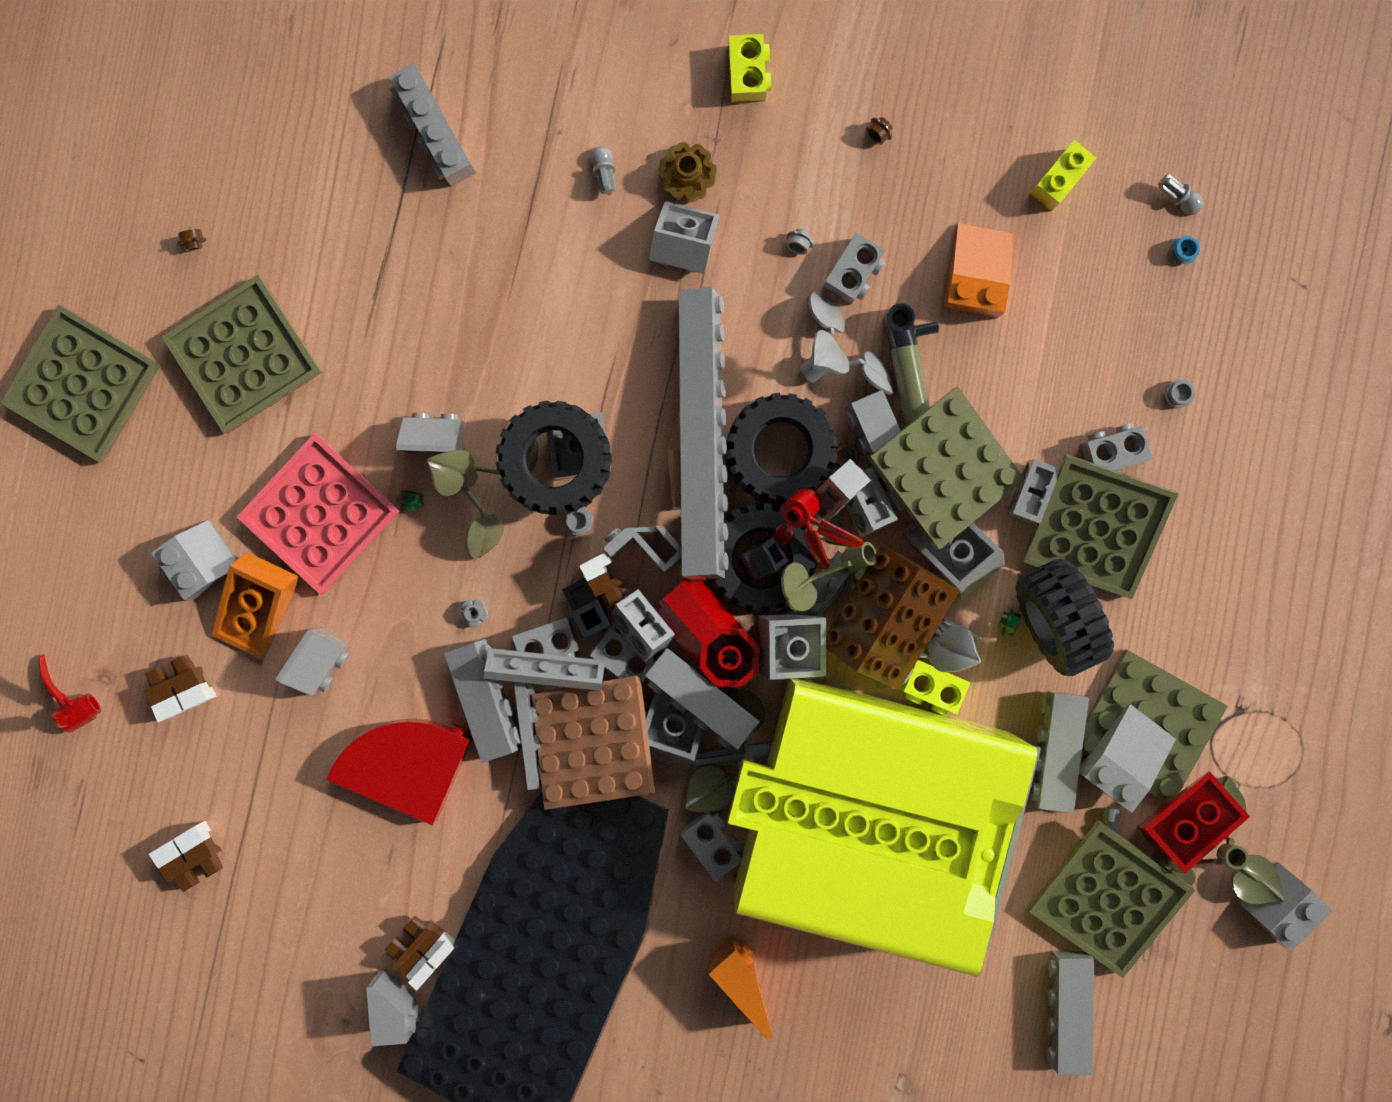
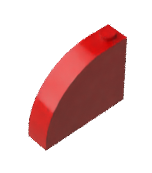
(404, 765)

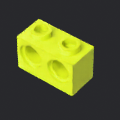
(743, 68)
(1063, 175)
(935, 684)

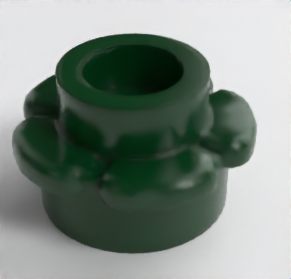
(410, 500)
(1009, 622)

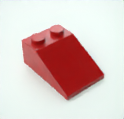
(1193, 823)

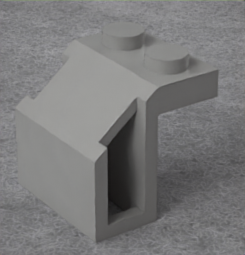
(619, 539)

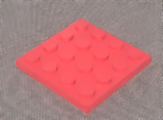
(318, 514)

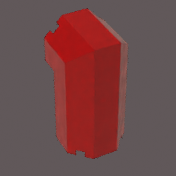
(710, 634)

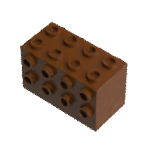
(890, 618)

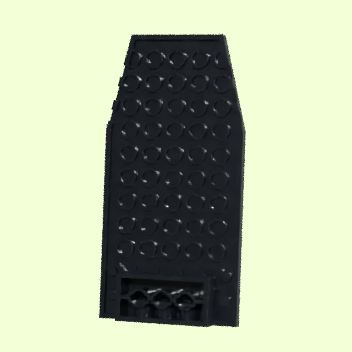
(541, 955)

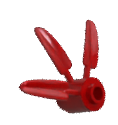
(800, 511)
(74, 712)

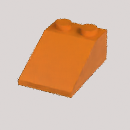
(979, 271)
(253, 604)
(737, 976)

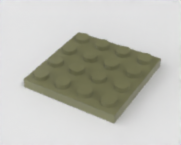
(241, 354)
(80, 383)
(946, 468)
(1101, 525)
(1169, 703)
(1110, 899)

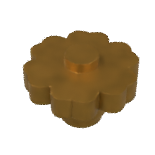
(687, 172)

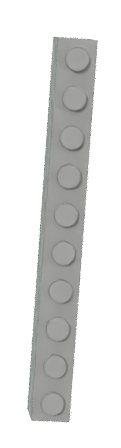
(701, 435)

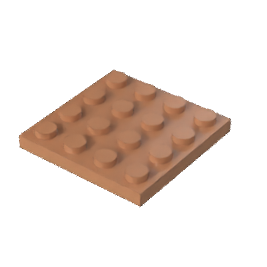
(593, 744)

